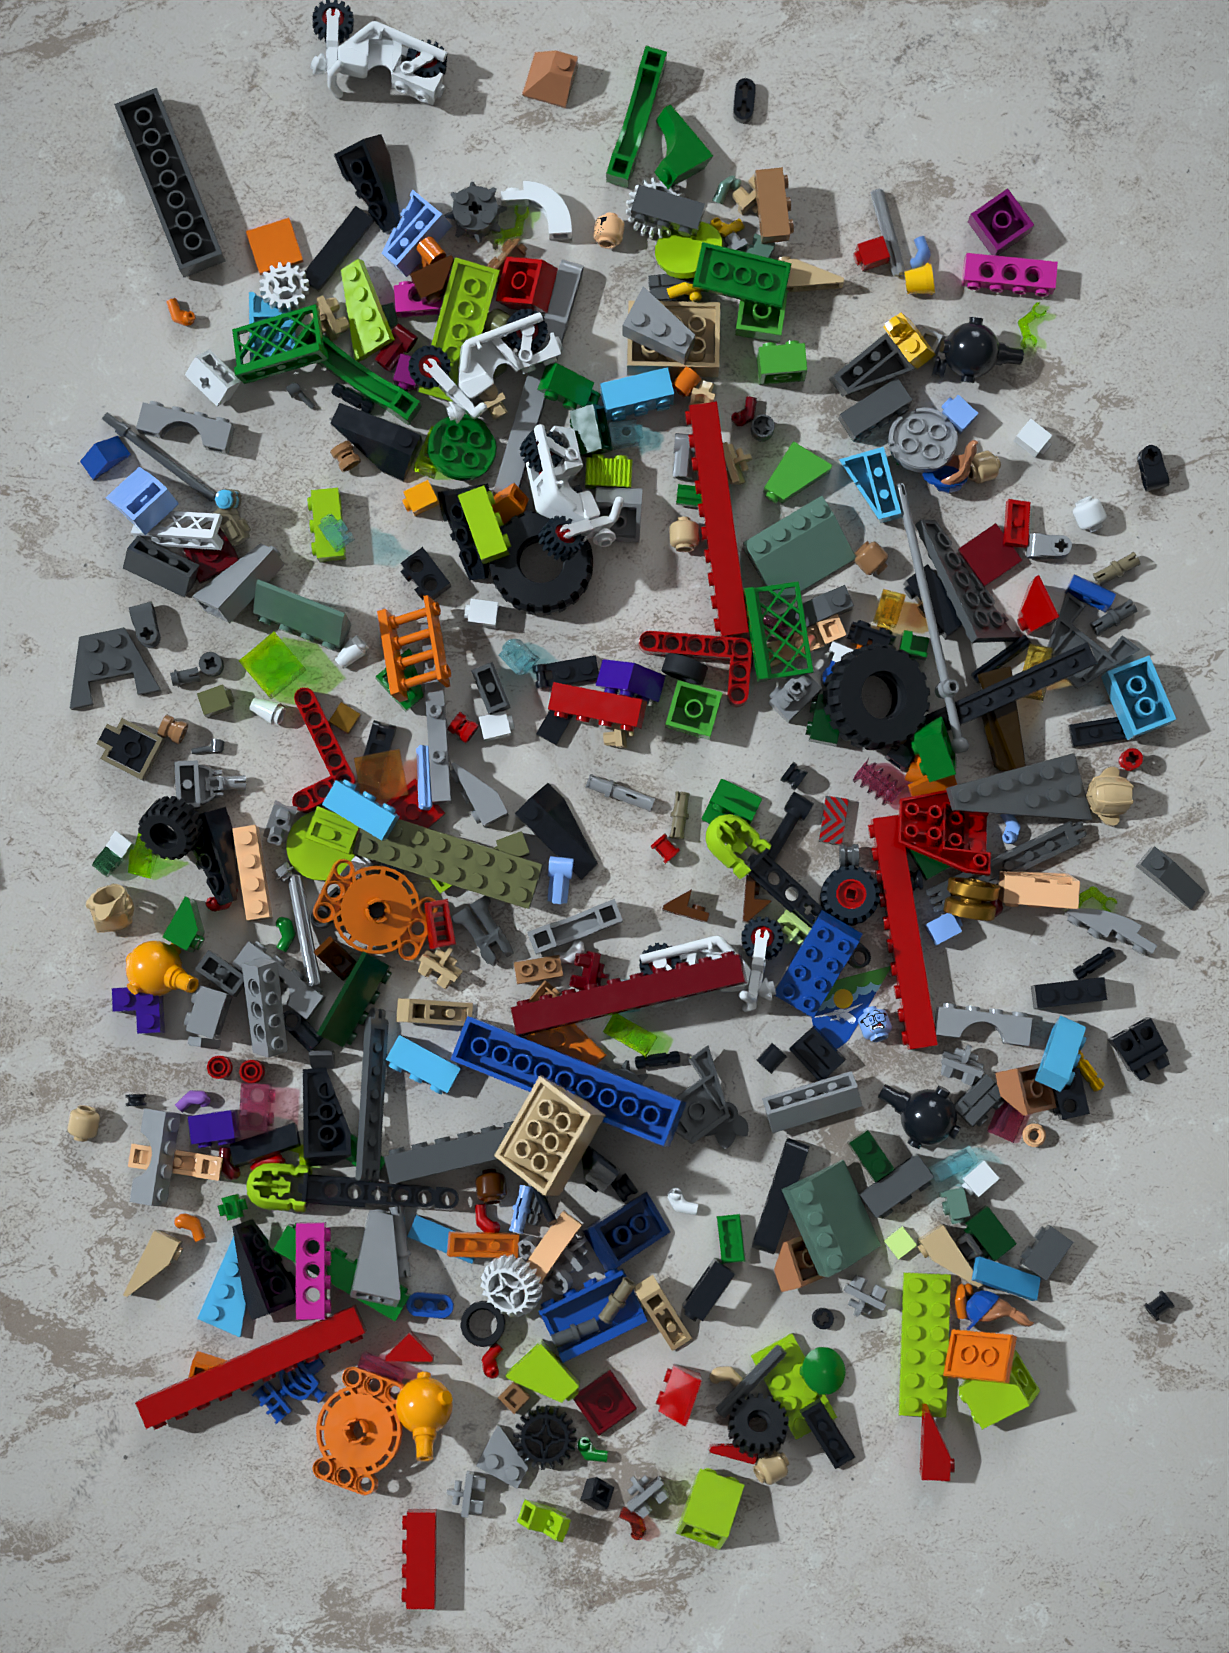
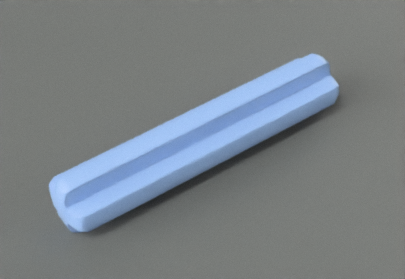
(424, 778)

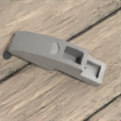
(1103, 922)

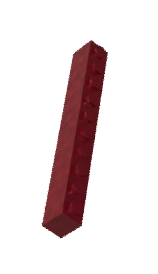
(630, 994)

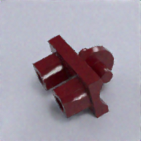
(592, 970)

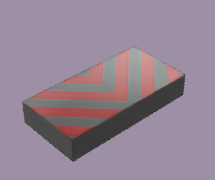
(833, 820)

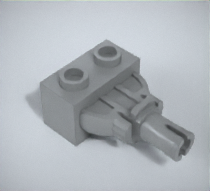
(794, 695)
(197, 784)

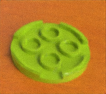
(680, 254)
(310, 857)

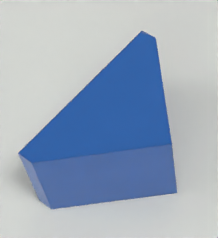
(104, 456)

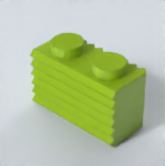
(608, 472)

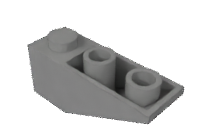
(484, 799)

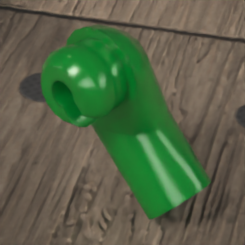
(287, 931)
(589, 1452)

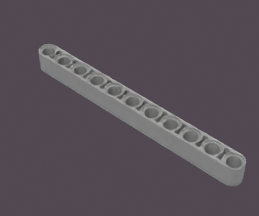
(532, 400)

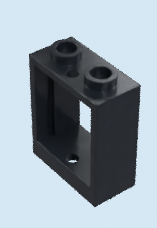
(707, 1290)

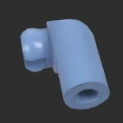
(923, 254)

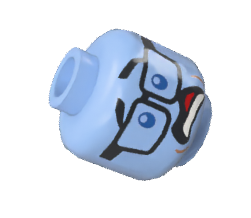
(875, 1024)

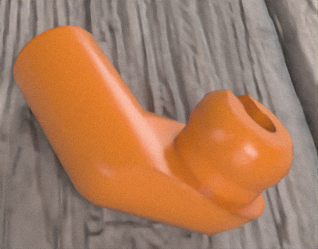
(180, 316)

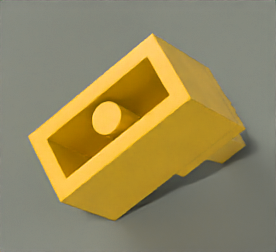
(909, 340)

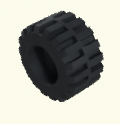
(180, 818)

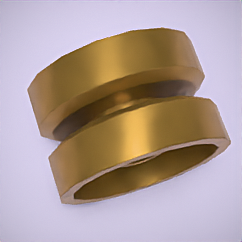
(971, 898)

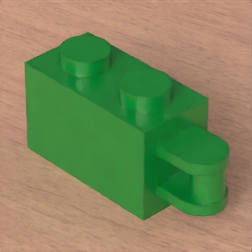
(567, 387)

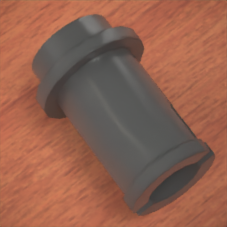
(182, 677)

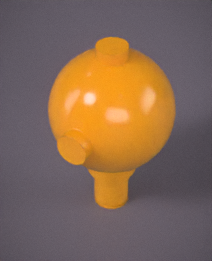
(157, 970)
(424, 1409)

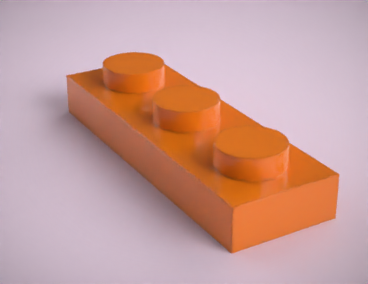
(482, 1244)

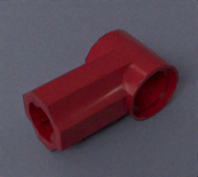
(403, 343)

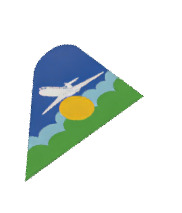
(845, 1004)

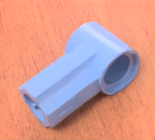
(560, 873)

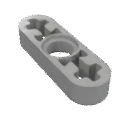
(561, 1272)

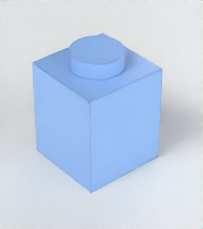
(959, 413)
(943, 928)

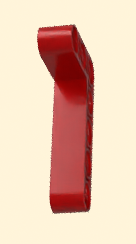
(706, 652)
(326, 752)

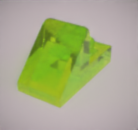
(141, 859)

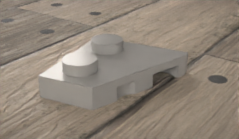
(502, 1459)

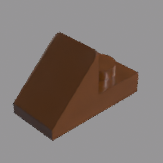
(751, 905)
(679, 907)
(335, 958)

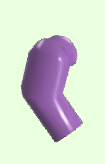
(193, 1097)

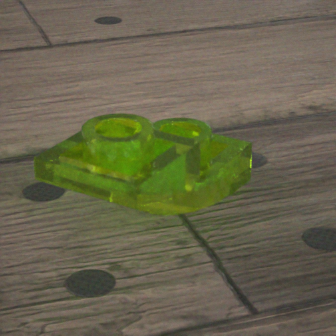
(630, 1034)

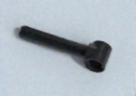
(796, 809)

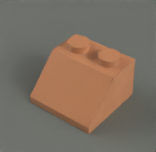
(1022, 1090)

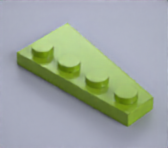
(365, 314)

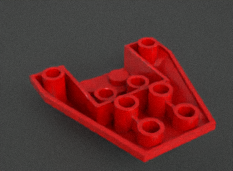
(943, 834)

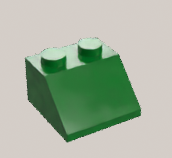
(935, 751)
(186, 927)

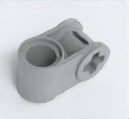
(1043, 546)

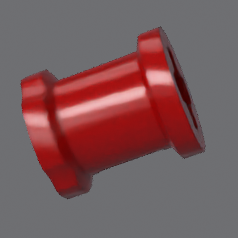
(1133, 752)
(665, 848)

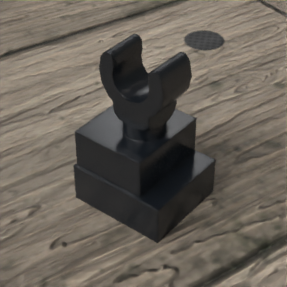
(902, 756)

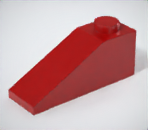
(934, 1455)

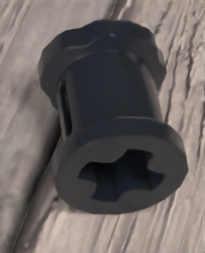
(1159, 1306)

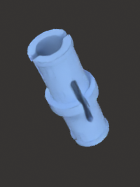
(521, 1209)

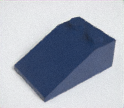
(626, 1231)

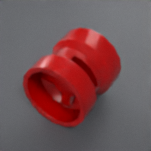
(468, 729)
(222, 1069)
(252, 1071)

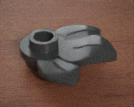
(728, 1129)

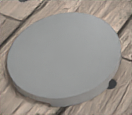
(922, 440)

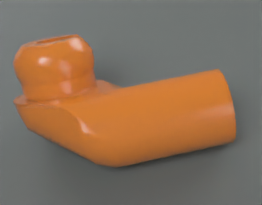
(190, 1223)
(960, 1299)

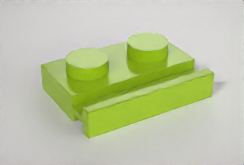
(332, 830)

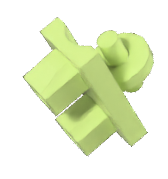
(793, 927)

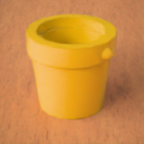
(920, 280)

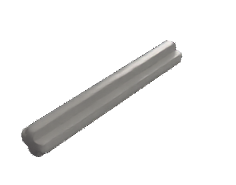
(887, 231)

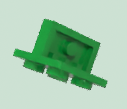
(731, 800)

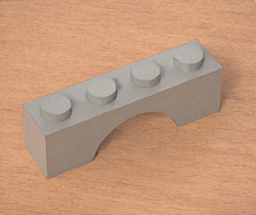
(158, 420)
(575, 927)
(302, 997)
(1013, 1028)
(153, 1185)

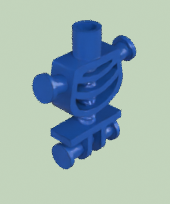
(308, 1371)

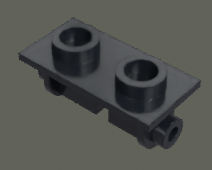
(864, 632)

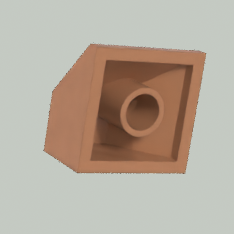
(551, 77)
(795, 1266)

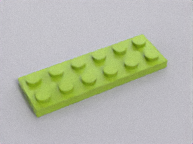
(462, 313)
(924, 1343)

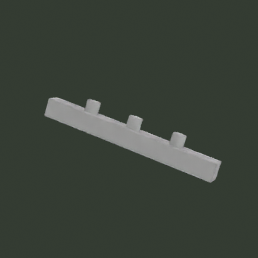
(437, 733)

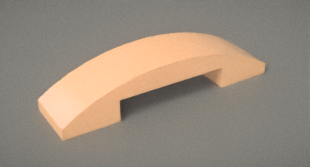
(819, 635)
(184, 1162)
(553, 1244)

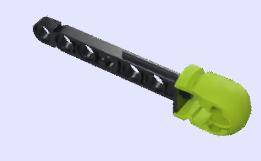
(728, 830)
(314, 1190)

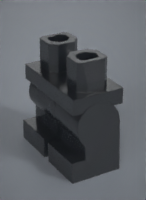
(1140, 1051)

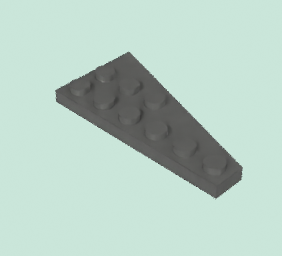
(965, 590)
(1036, 790)

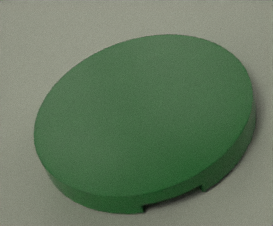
(462, 448)

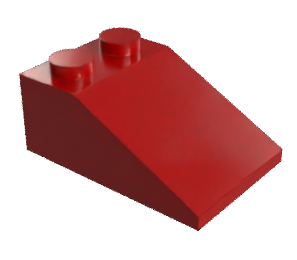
(679, 1393)

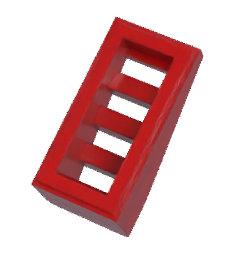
(432, 933)
(729, 1451)

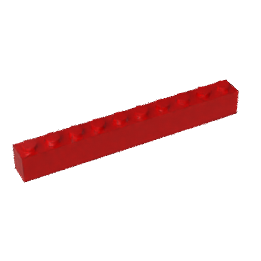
(718, 518)
(903, 934)
(251, 1366)

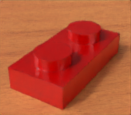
(1016, 523)

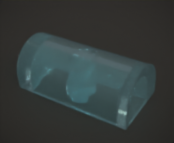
(953, 1164)

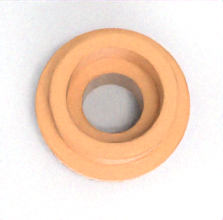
(1041, 1135)

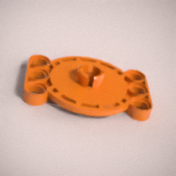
(354, 913)
(376, 1420)

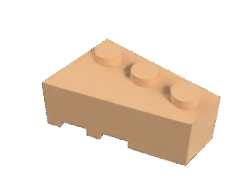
(1039, 889)

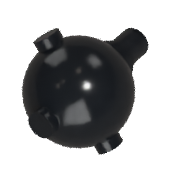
(974, 350)
(925, 1115)

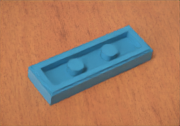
(433, 1235)
(1006, 1278)

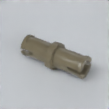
(1116, 569)
(679, 815)
(617, 1300)

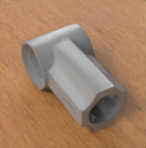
(683, 453)

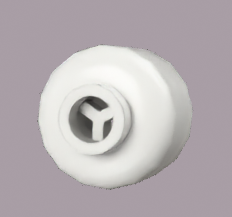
(1089, 514)

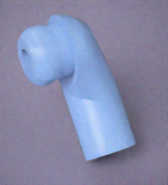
(1012, 828)

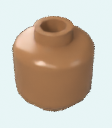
(871, 558)

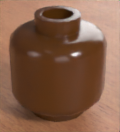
(491, 1187)

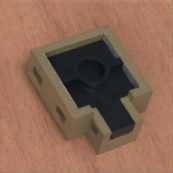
(130, 748)

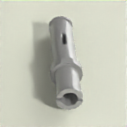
(619, 792)
(401, 1241)

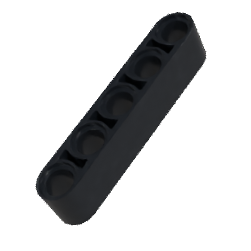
(776, 1206)

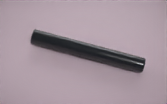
(545, 1206)

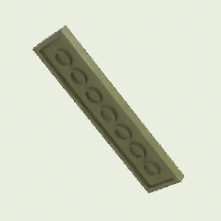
(454, 862)

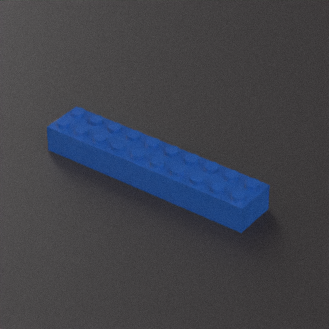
(522, 1061)

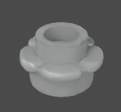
(283, 872)

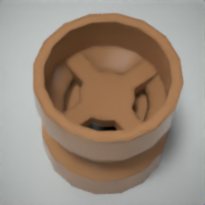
(346, 457)
(173, 729)

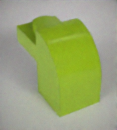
(544, 1520)

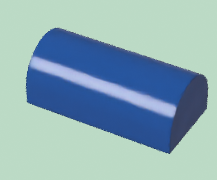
(1090, 593)

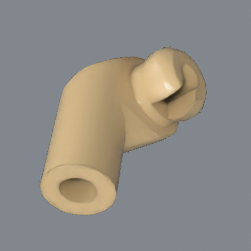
(725, 1373)

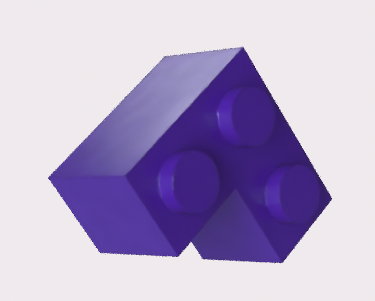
(630, 680)
(147, 1006)
(214, 1126)

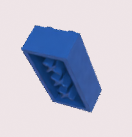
(817, 964)

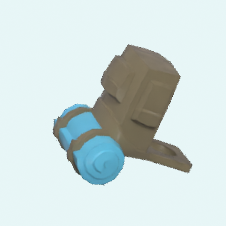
(232, 525)

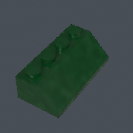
(354, 999)

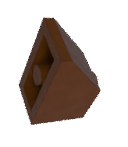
(432, 280)

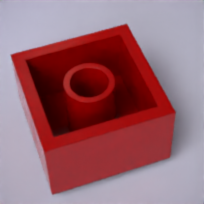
(526, 284)

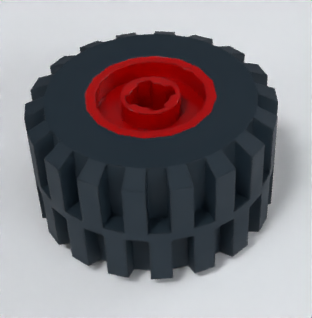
(850, 895)

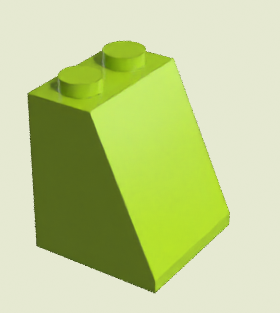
(545, 1374)
(996, 1401)
(710, 1508)

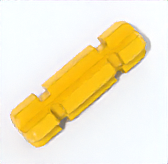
(1089, 1073)

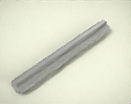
(304, 930)

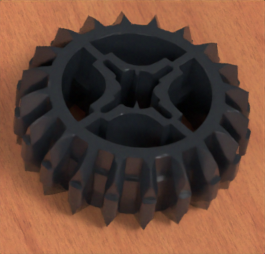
(534, 1436)

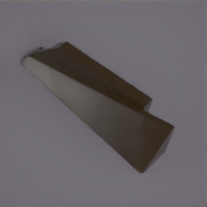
(1003, 727)

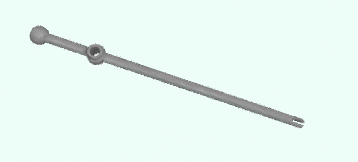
(946, 687)

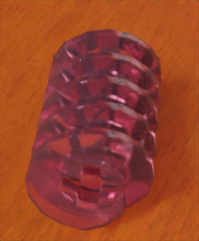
(878, 783)

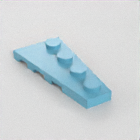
(225, 1301)

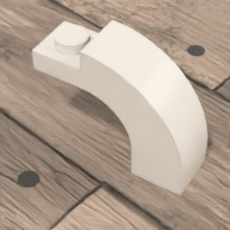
(547, 202)

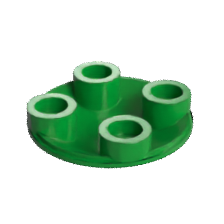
(823, 1370)

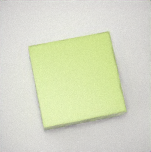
(900, 1242)

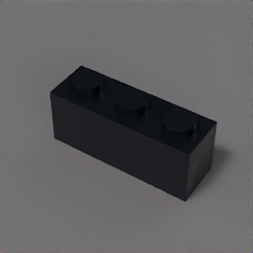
(944, 611)
(1069, 992)

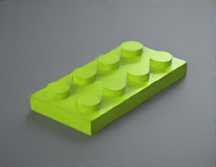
(789, 1386)

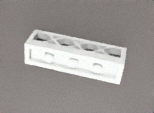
(187, 537)

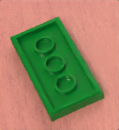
(741, 275)

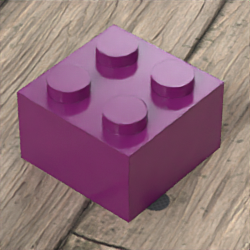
(1000, 223)

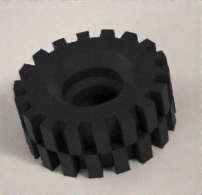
(754, 1441)

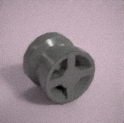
(215, 666)
(849, 855)

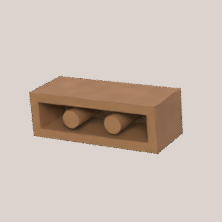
(773, 205)

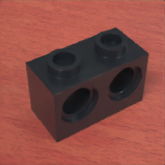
(429, 572)
(1074, 1092)

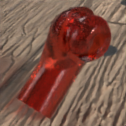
(636, 1522)

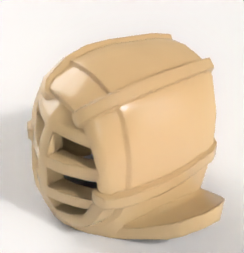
(1109, 796)
(111, 908)

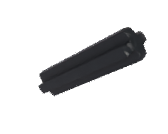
(1003, 657)

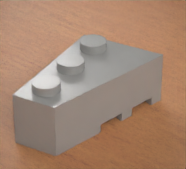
(658, 328)

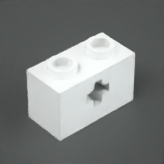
(212, 377)

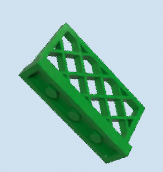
(279, 362)
(758, 637)

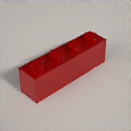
(597, 705)
(420, 1558)

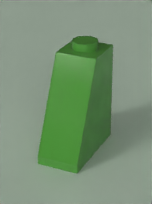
(795, 473)

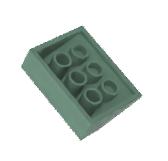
(800, 548)
(300, 615)
(831, 1219)

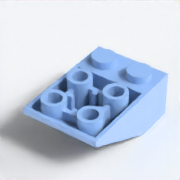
(142, 500)

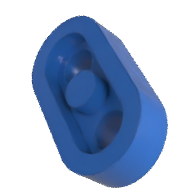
(430, 1305)

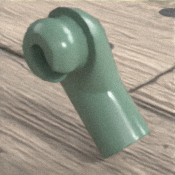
(723, 188)

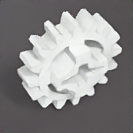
(282, 278)

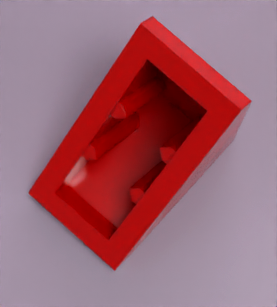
(410, 1350)

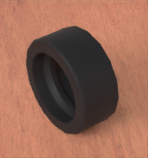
(684, 669)
(478, 1341)

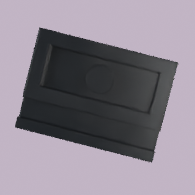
(817, 1053)

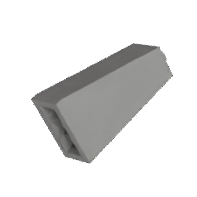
(236, 586)
(377, 1266)

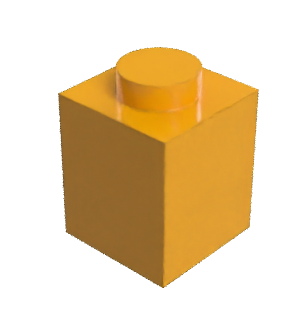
(420, 498)

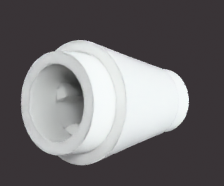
(352, 651)
(268, 710)

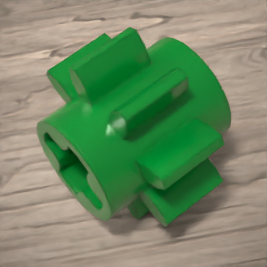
(232, 1207)

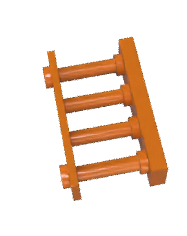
(393, 643)

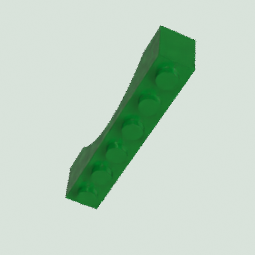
(637, 117)
(374, 387)

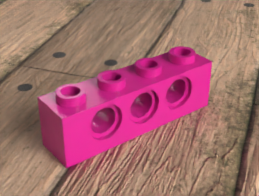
(1044, 271)
(407, 307)
(305, 1307)

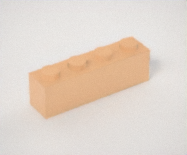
(252, 873)

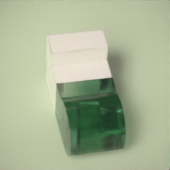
(113, 854)

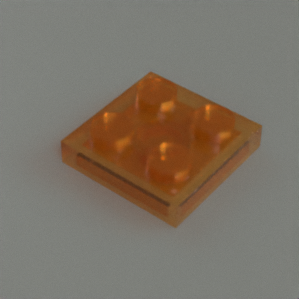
(382, 775)

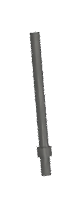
(123, 430)

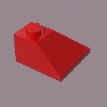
(1036, 608)

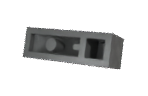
(822, 607)
(1170, 877)

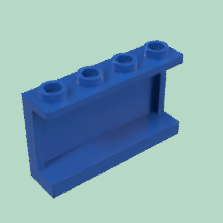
(588, 1303)

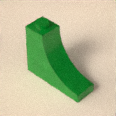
(685, 151)

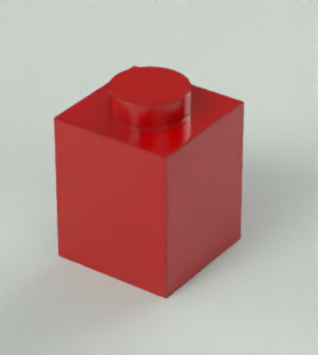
(871, 253)

